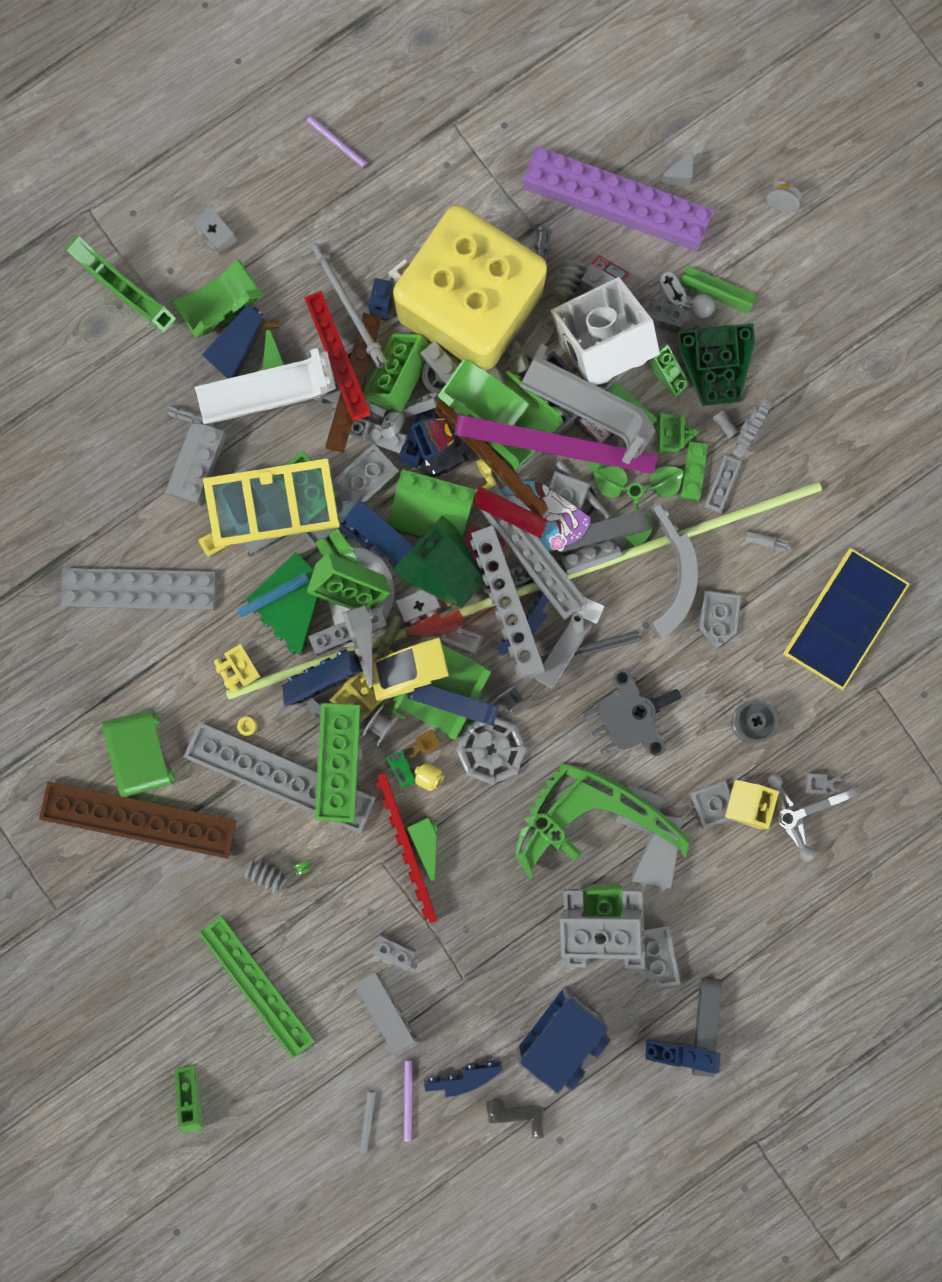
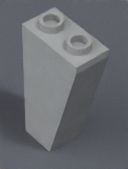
(657, 860)

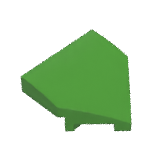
(673, 433)

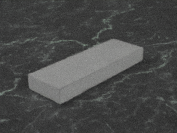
(722, 484)

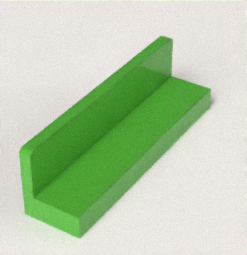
(717, 289)

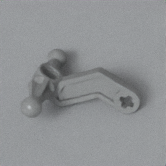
(796, 828)

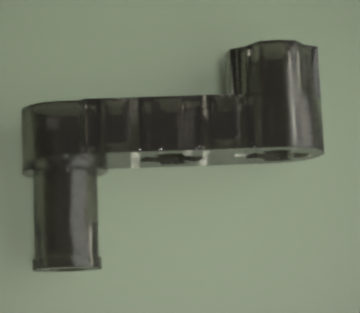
(498, 1114)

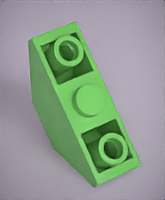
(669, 371)

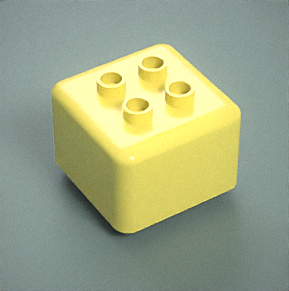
(470, 288)

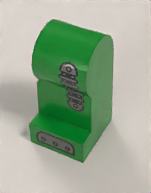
(401, 769)

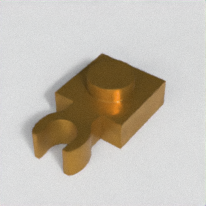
(426, 742)

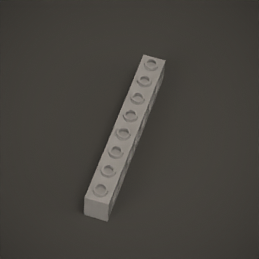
(485, 538)

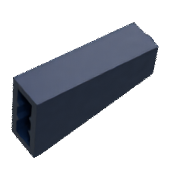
(235, 342)

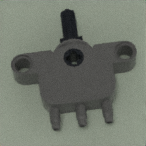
(619, 718)

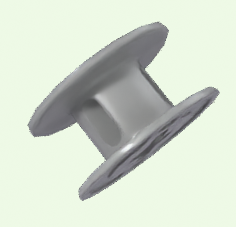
(380, 725)

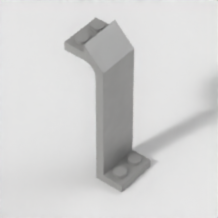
(589, 403)

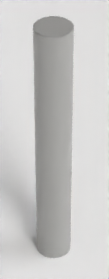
(367, 1121)

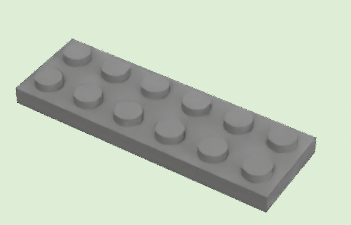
(358, 482)

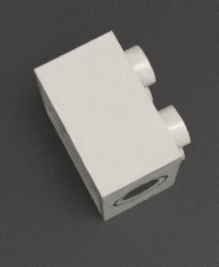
(605, 332)

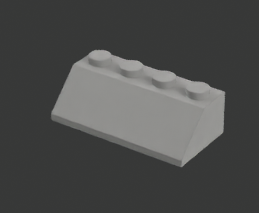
(196, 462)

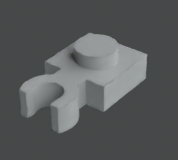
(518, 360)
(818, 784)

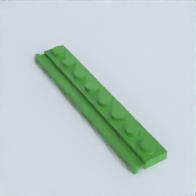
(257, 986)

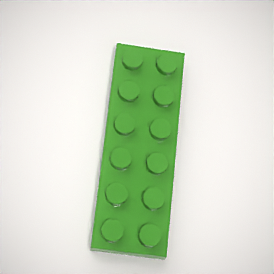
(338, 762)

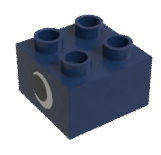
(563, 1041)

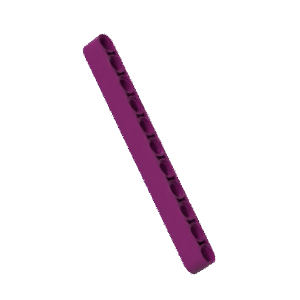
(552, 444)

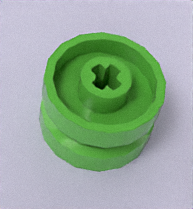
(340, 548)

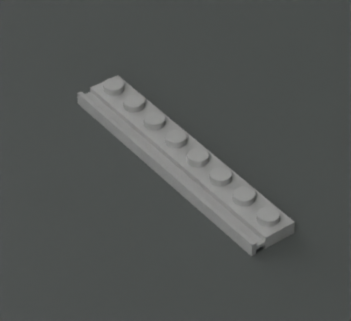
(539, 564)

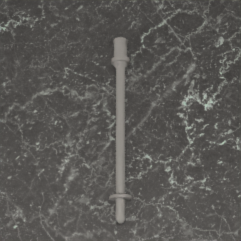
(373, 348)

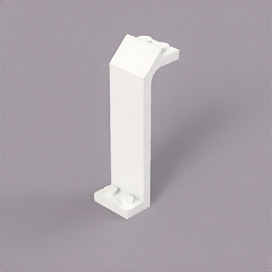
(266, 389)

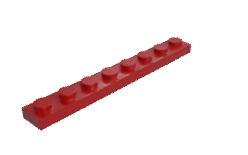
(337, 356)
(409, 856)

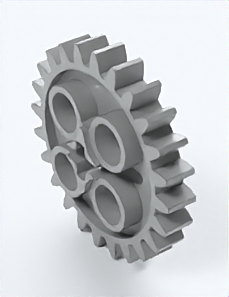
(752, 428)

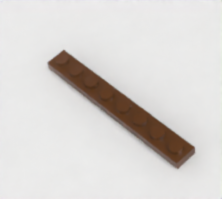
(360, 362)
(496, 464)

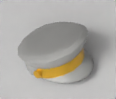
(784, 197)

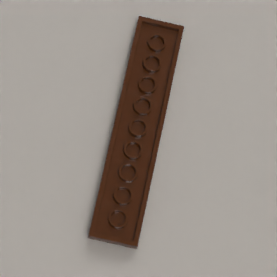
(138, 819)

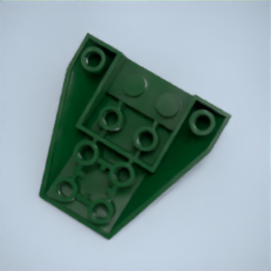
(717, 361)
(442, 565)

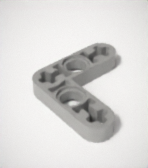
(395, 419)

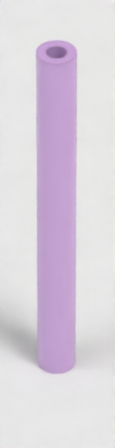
(336, 141)
(408, 1101)

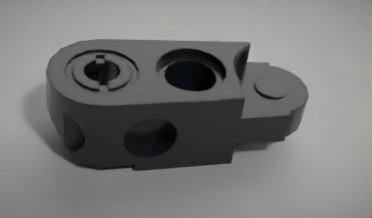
(446, 460)

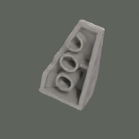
(360, 631)

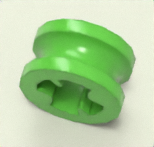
(302, 867)

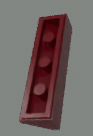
(510, 512)

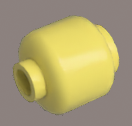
(428, 776)

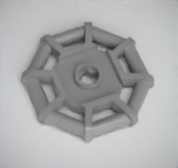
(496, 759)

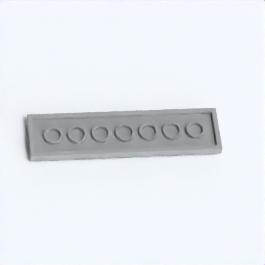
(138, 589)

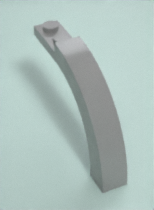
(687, 576)

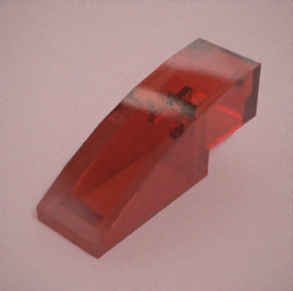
(436, 626)

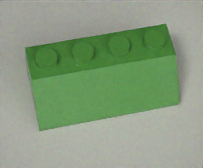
(394, 382)
(347, 583)

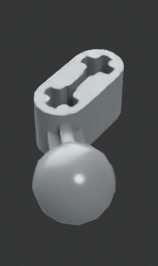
(701, 305)

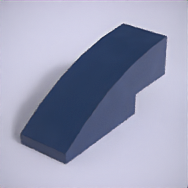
(411, 453)

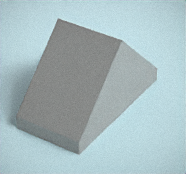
(680, 172)

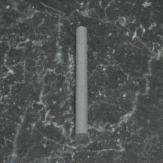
(592, 500)

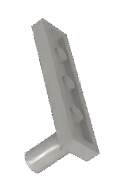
(564, 650)

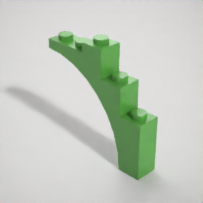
(120, 286)

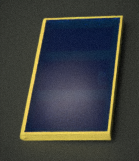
(846, 619)

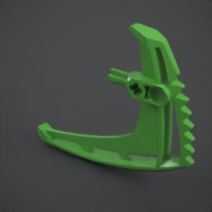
(577, 801)

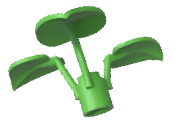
(613, 479)

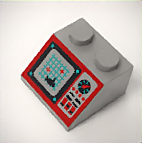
(601, 272)

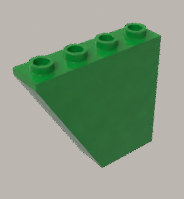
(292, 613)

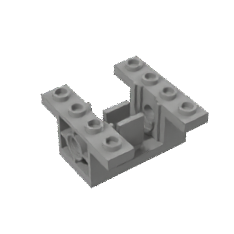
(621, 938)

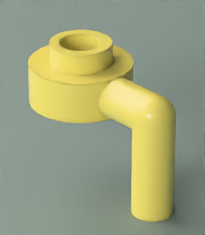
(487, 473)

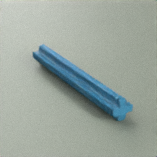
(271, 596)

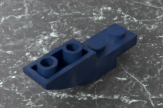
(535, 621)
(683, 1055)
(472, 1078)

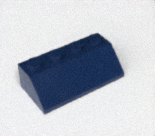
(378, 533)
(321, 678)

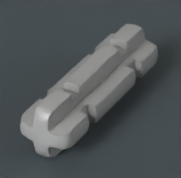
(185, 415)

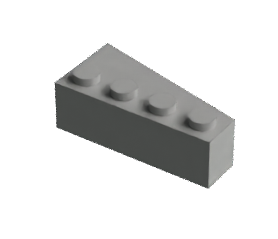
(386, 1014)

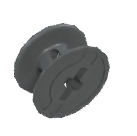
(511, 699)

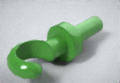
(393, 711)

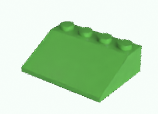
(424, 500)

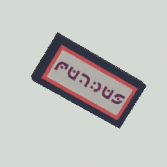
(594, 431)

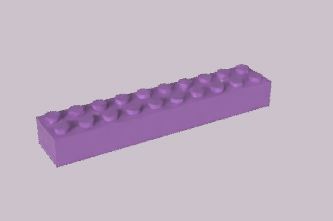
(617, 198)

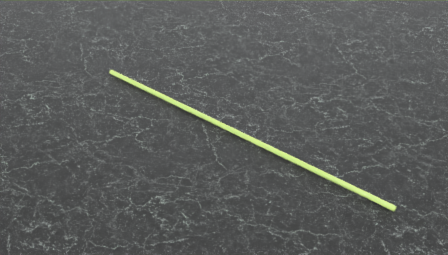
(533, 587)

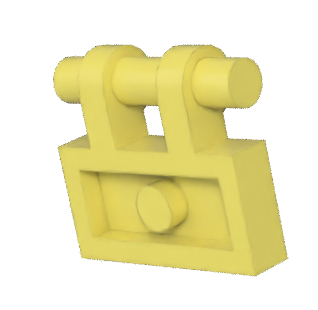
(242, 666)

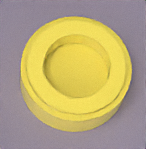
(247, 726)

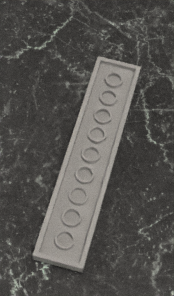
(265, 771)

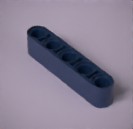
(455, 703)

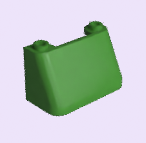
(136, 753)

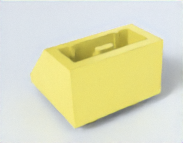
(751, 804)

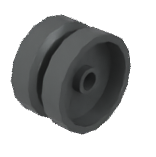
(765, 718)

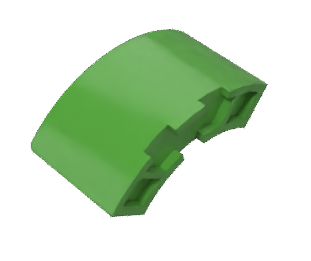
(218, 300)
(482, 395)

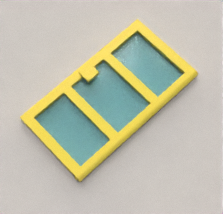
(271, 502)

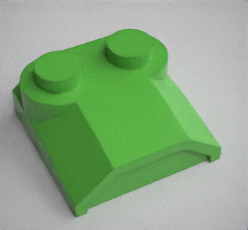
(603, 900)

